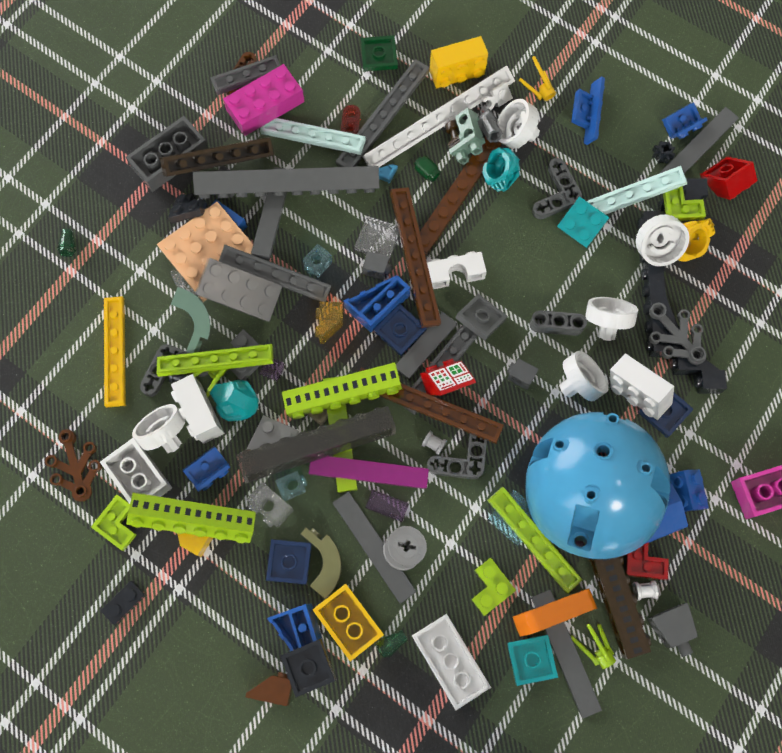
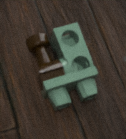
(470, 136)

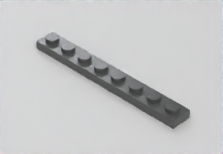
(386, 111)

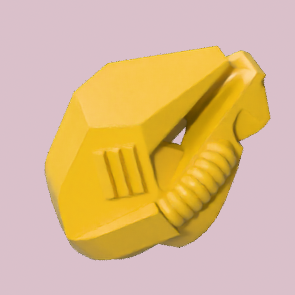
(698, 229)

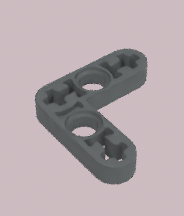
(563, 195)
(150, 372)
(464, 463)

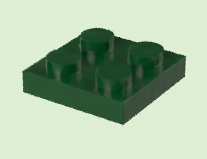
(379, 53)

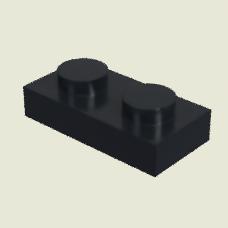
(123, 603)

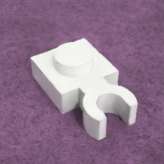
(499, 96)

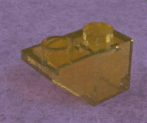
(330, 320)

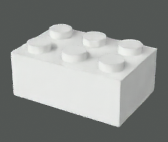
(641, 386)
(196, 409)
(135, 471)

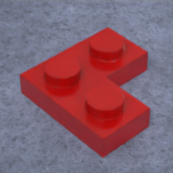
(640, 565)

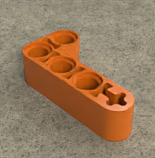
(554, 612)

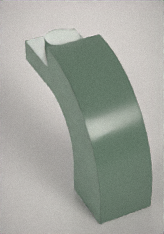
(194, 306)

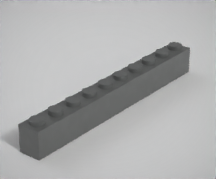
(285, 180)

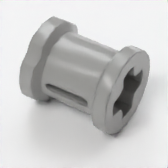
(434, 442)

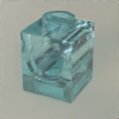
(317, 253)
(283, 482)

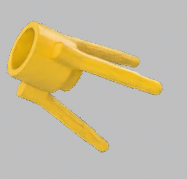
(546, 90)

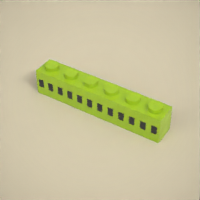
(342, 390)
(191, 518)

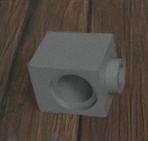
(376, 265)
(521, 373)

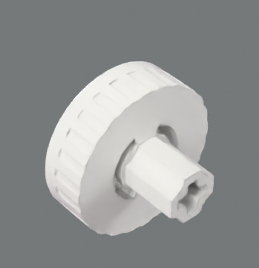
(522, 119)
(658, 232)
(611, 315)
(583, 377)
(160, 429)

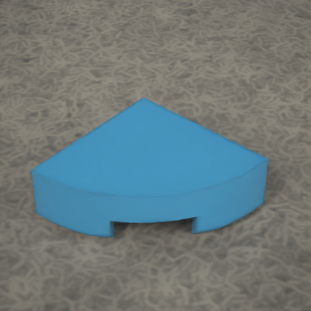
(387, 172)

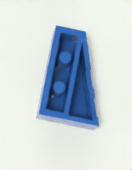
(297, 626)

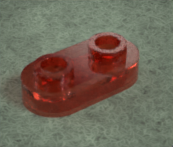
(351, 123)

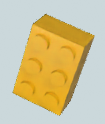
(458, 62)
(348, 622)

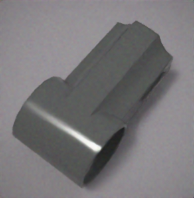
(488, 125)

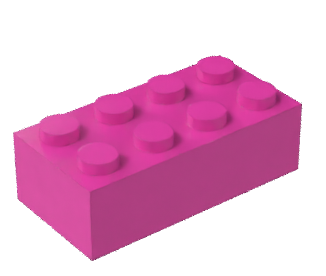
(264, 100)
(759, 492)

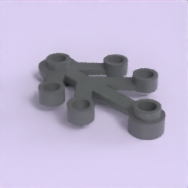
(678, 336)

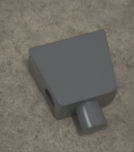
(675, 628)

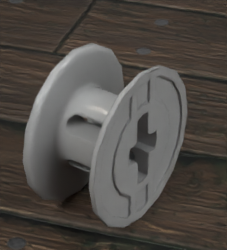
(395, 553)

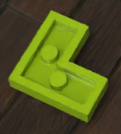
(683, 209)
(110, 523)
(497, 587)

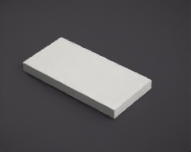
(451, 662)

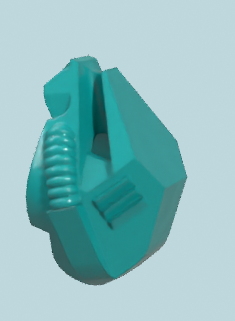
(501, 169)
(235, 400)

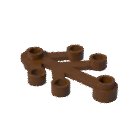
(75, 468)

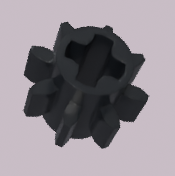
(663, 152)

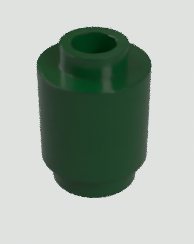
(427, 168)

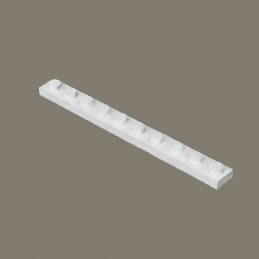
(436, 119)

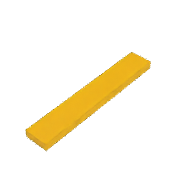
(114, 352)

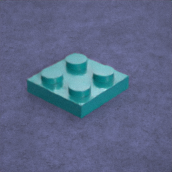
(583, 222)
(532, 660)

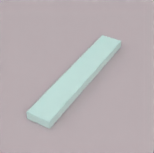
(314, 135)
(640, 191)

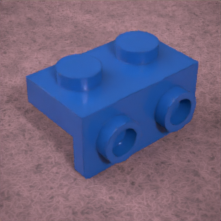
(683, 121)
(206, 469)
(690, 489)

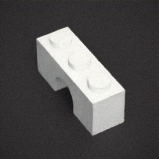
(470, 265)

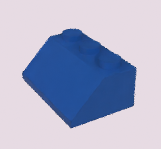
(674, 517)

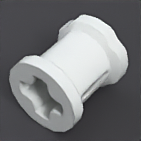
(645, 590)

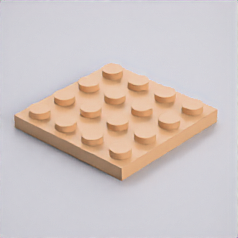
(202, 239)

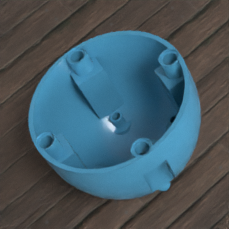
(625, 498)

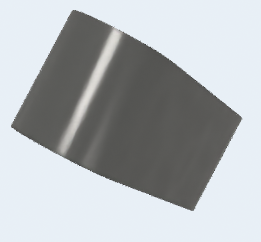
(565, 318)

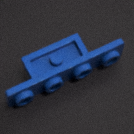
(588, 110)

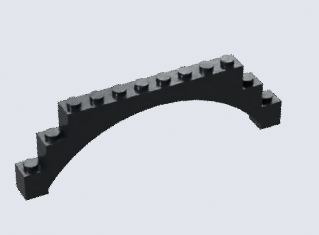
(708, 377)

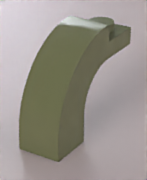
(332, 566)

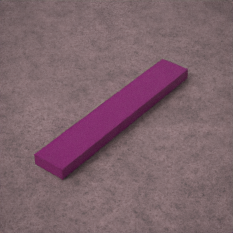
(370, 472)

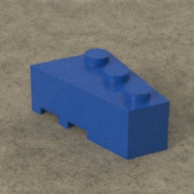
(377, 303)

